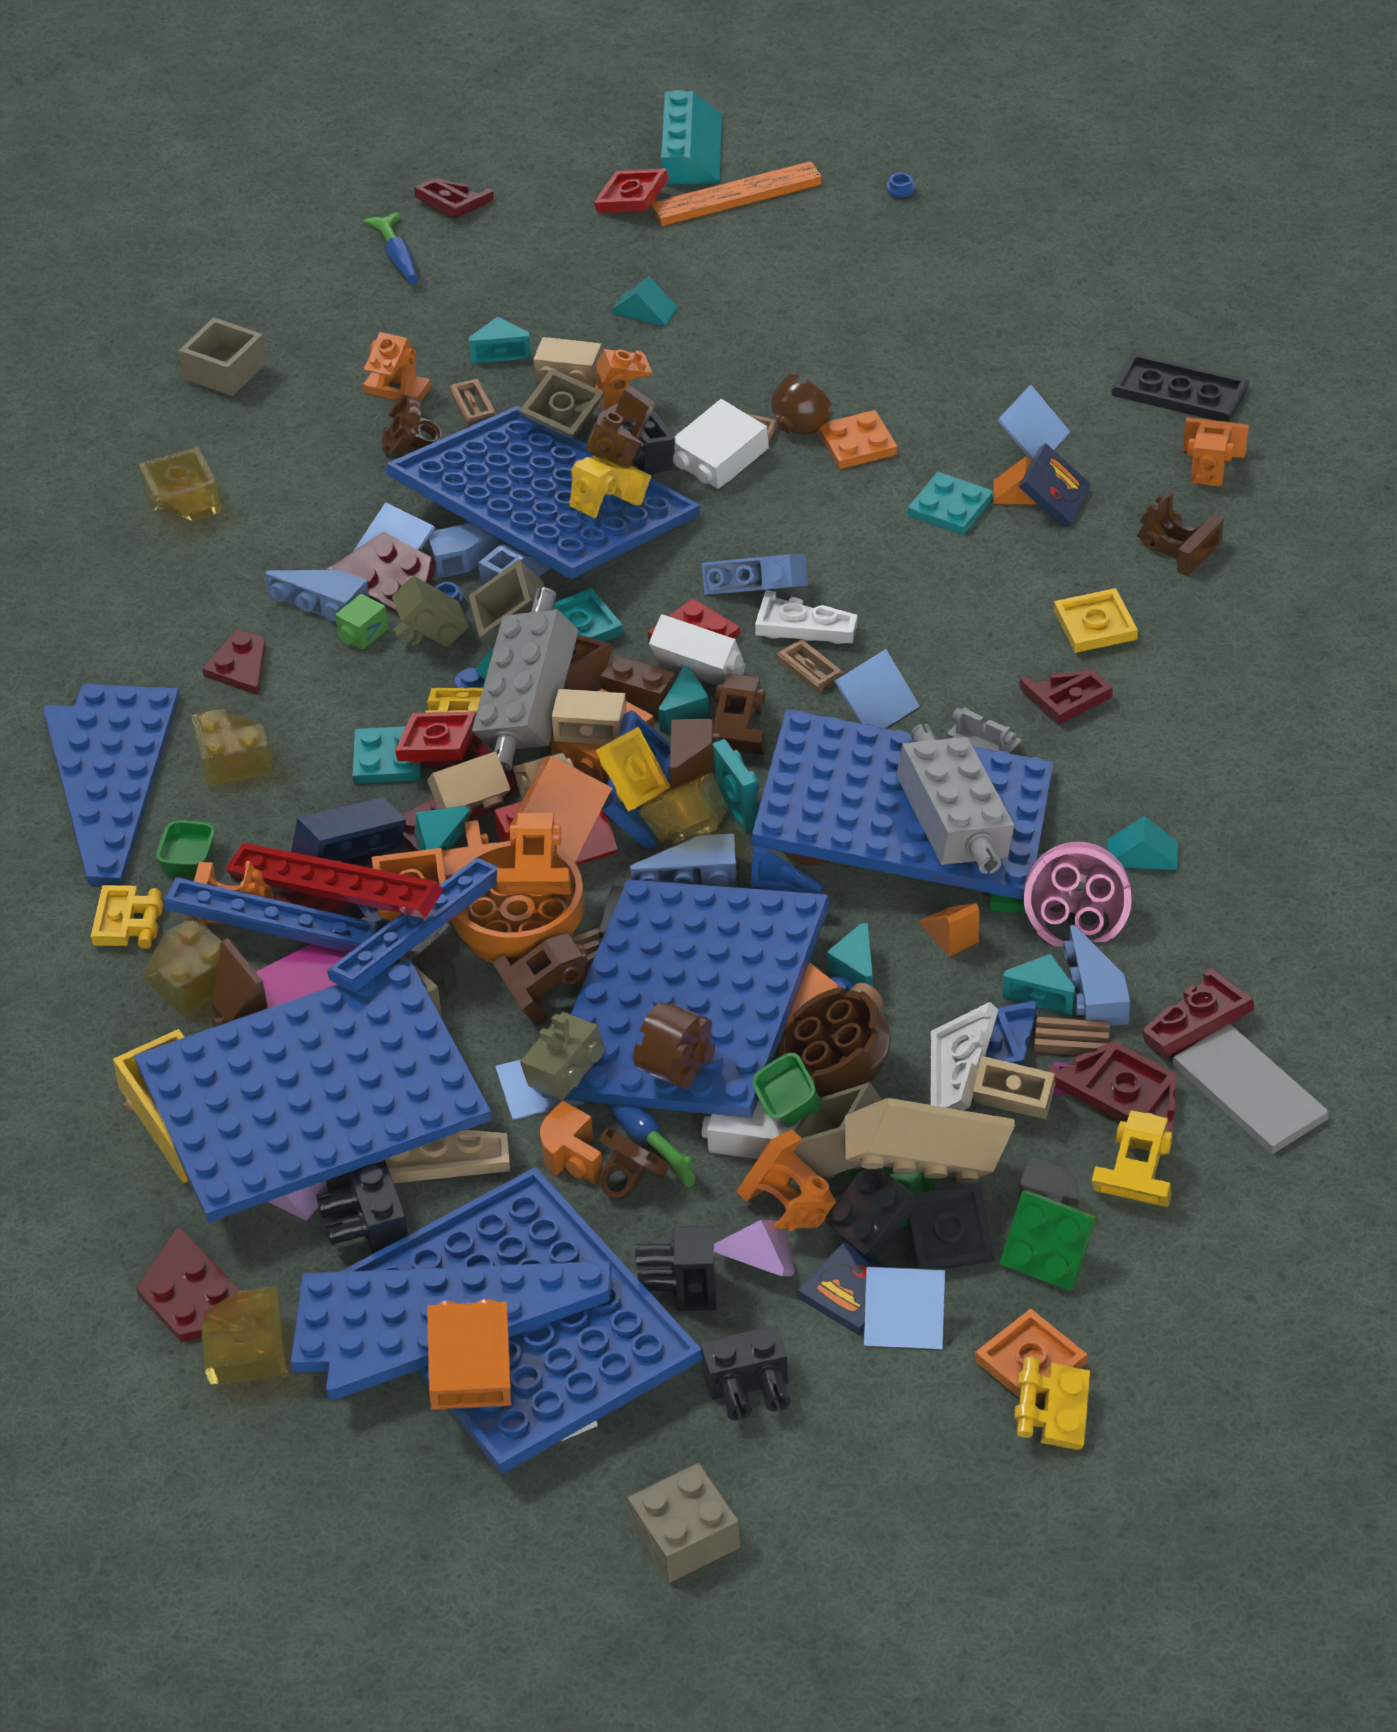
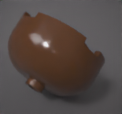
(839, 1039)

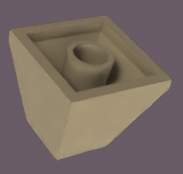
(561, 403)

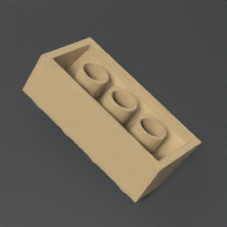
(926, 1139)

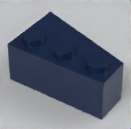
(350, 832)

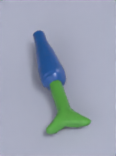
(396, 247)
(646, 1131)

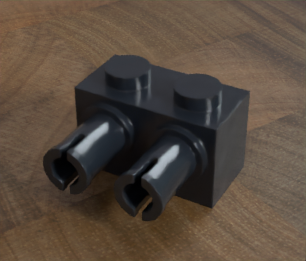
(656, 446)
(377, 1205)
(691, 1270)
(745, 1365)

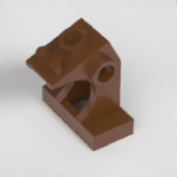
(608, 435)
(1194, 543)
(741, 694)
(529, 989)

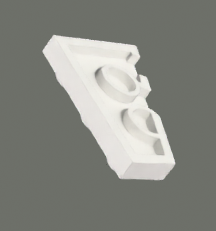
(794, 620)
(957, 1056)

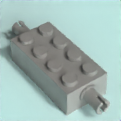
(524, 678)
(954, 800)

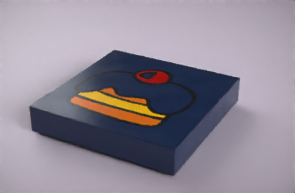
(1055, 485)
(840, 1287)

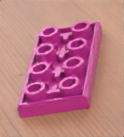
(299, 973)

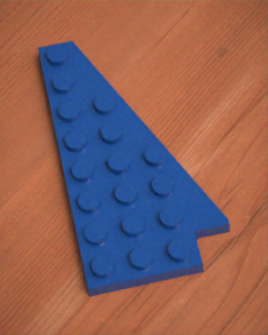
(107, 766)
(376, 1321)

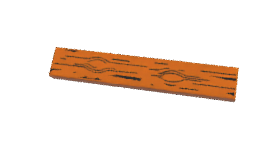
(736, 193)

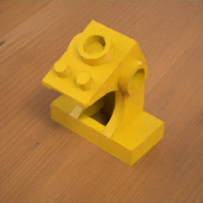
(600, 476)
(1132, 1177)

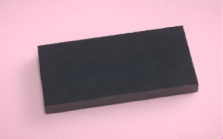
(1180, 388)

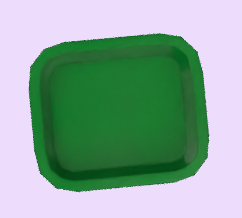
(184, 846)
(786, 1090)

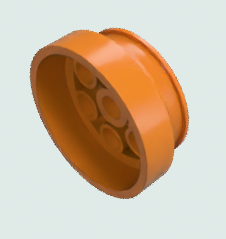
(518, 922)

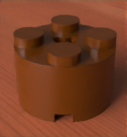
(674, 1044)

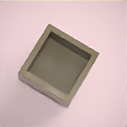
(223, 356)
(503, 595)
(824, 1131)
(683, 1522)

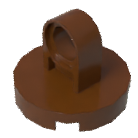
(406, 428)
(631, 1160)

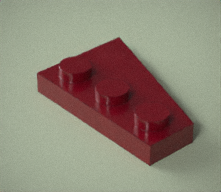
(1199, 1014)

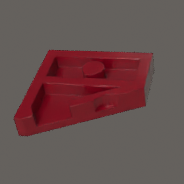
(451, 197)

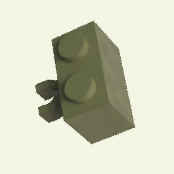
(428, 612)
(562, 1055)

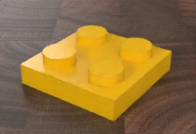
(1095, 620)
(633, 769)

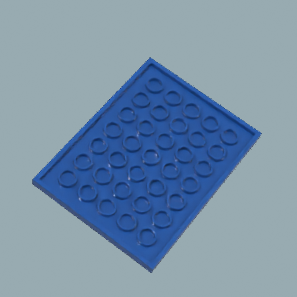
(517, 487)
(840, 801)
(711, 952)
(310, 1090)
(566, 1368)

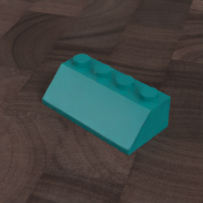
(691, 139)

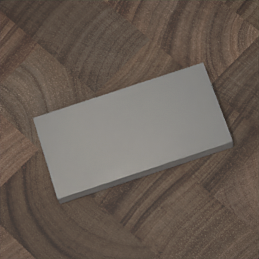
(1250, 1088)

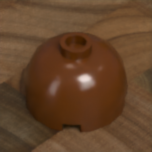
(799, 406)

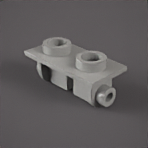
(981, 734)

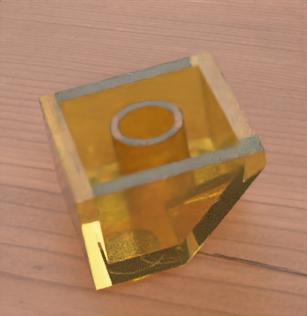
(181, 484)
(230, 747)
(686, 810)
(185, 966)
(245, 1338)

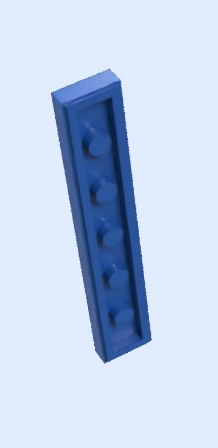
(268, 915)
(408, 931)

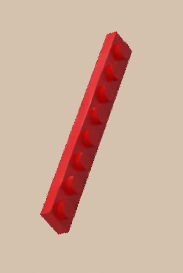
(338, 880)

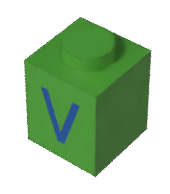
(361, 621)

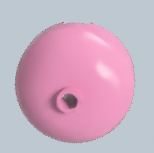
(1056, 876)

